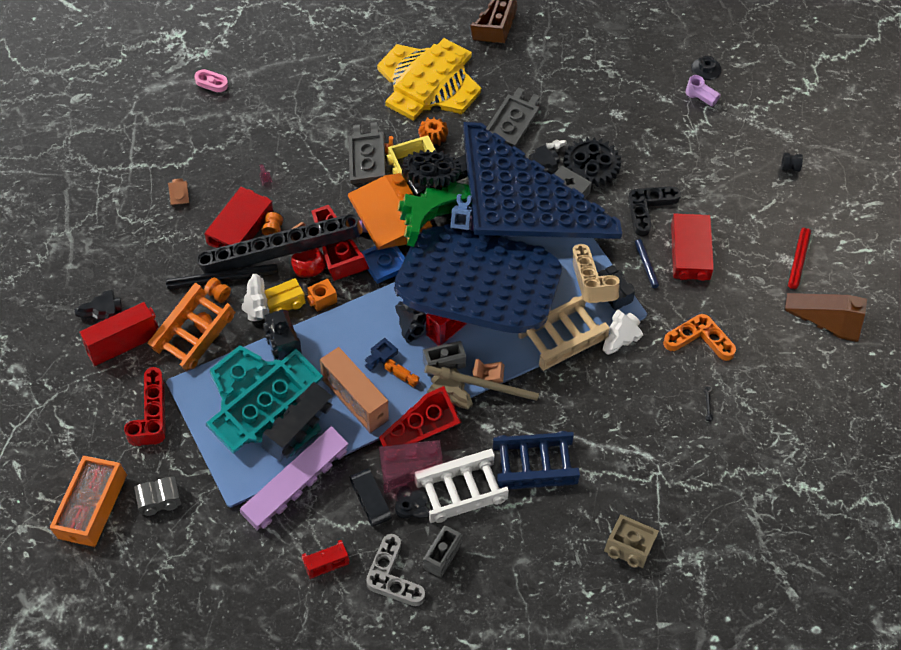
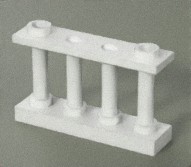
(464, 467)

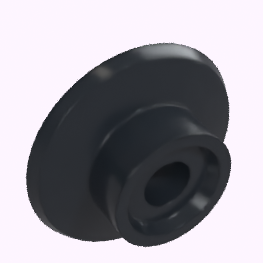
(706, 67)

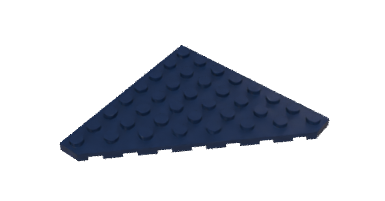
(523, 199)

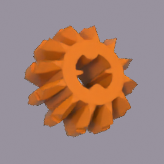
(434, 129)

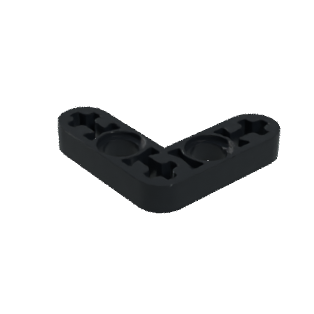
(642, 204)

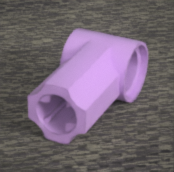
(697, 88)

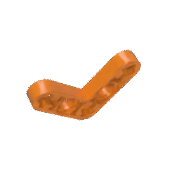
(703, 331)

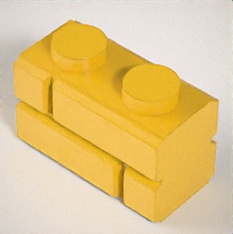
(285, 296)

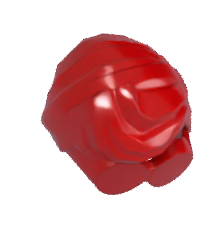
(308, 263)

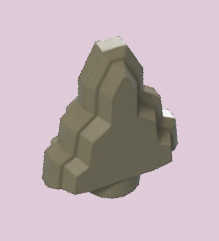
(455, 390)

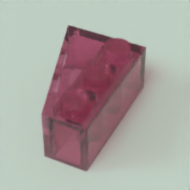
(403, 460)

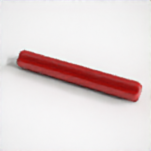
(799, 258)

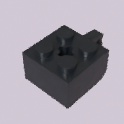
(280, 334)

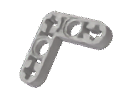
(383, 574)

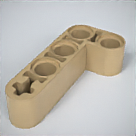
(593, 287)

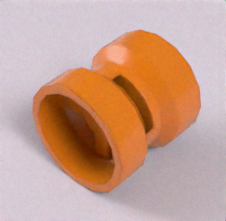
(272, 223)
(217, 290)

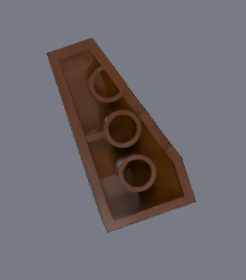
(833, 312)

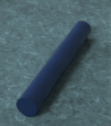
(646, 262)

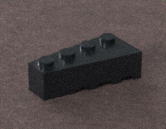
(296, 422)

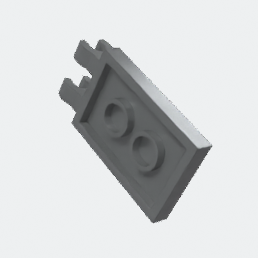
(514, 117)
(367, 154)

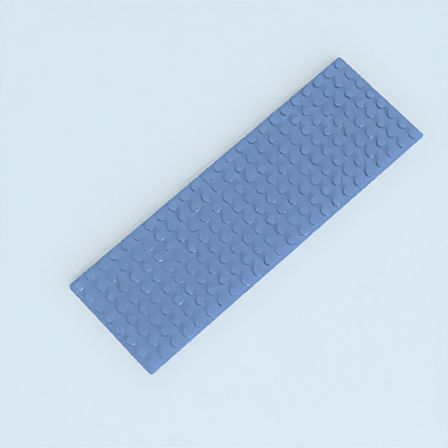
(356, 330)

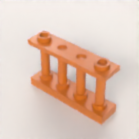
(176, 319)

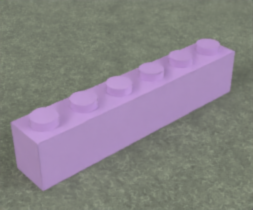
(294, 478)

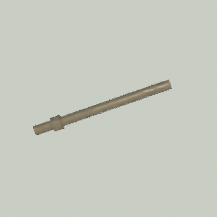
(445, 373)

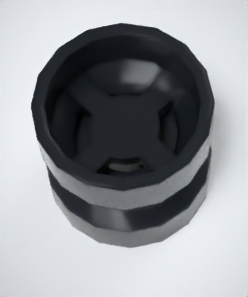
(792, 162)

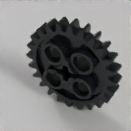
(593, 160)
(431, 168)

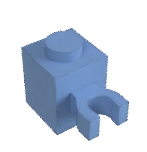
(462, 214)

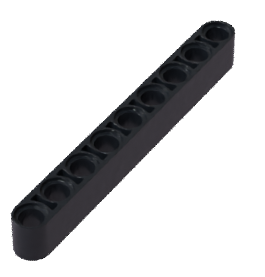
(280, 244)

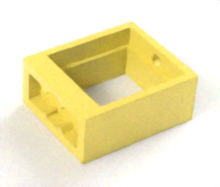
(403, 149)

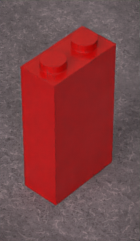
(239, 219)
(692, 246)
(119, 333)

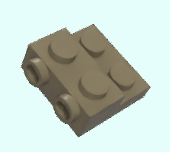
(631, 541)

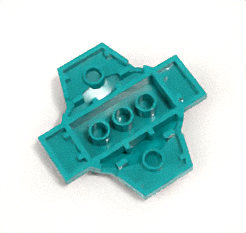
(258, 394)

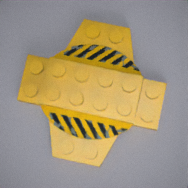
(429, 79)

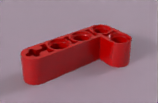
(151, 406)

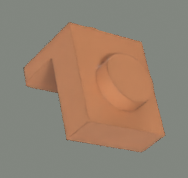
(178, 192)
(491, 372)

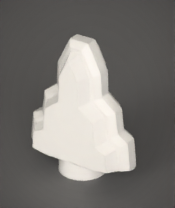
(255, 300)
(622, 332)

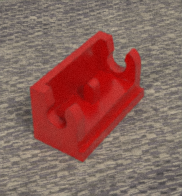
(326, 560)

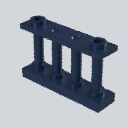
(530, 478)

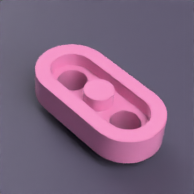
(213, 81)

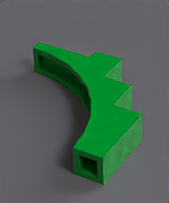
(431, 204)

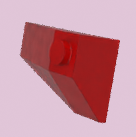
(425, 419)

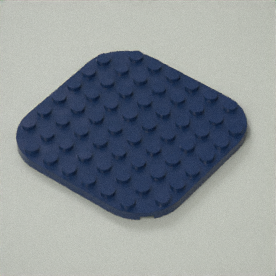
(479, 279)

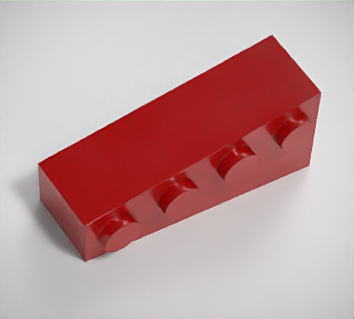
(341, 257)

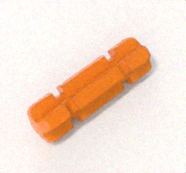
(402, 372)

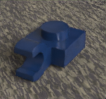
(381, 352)

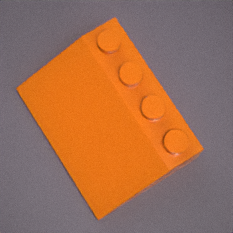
(378, 208)

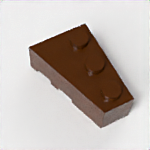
(495, 21)

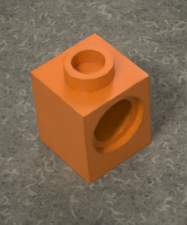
(322, 288)

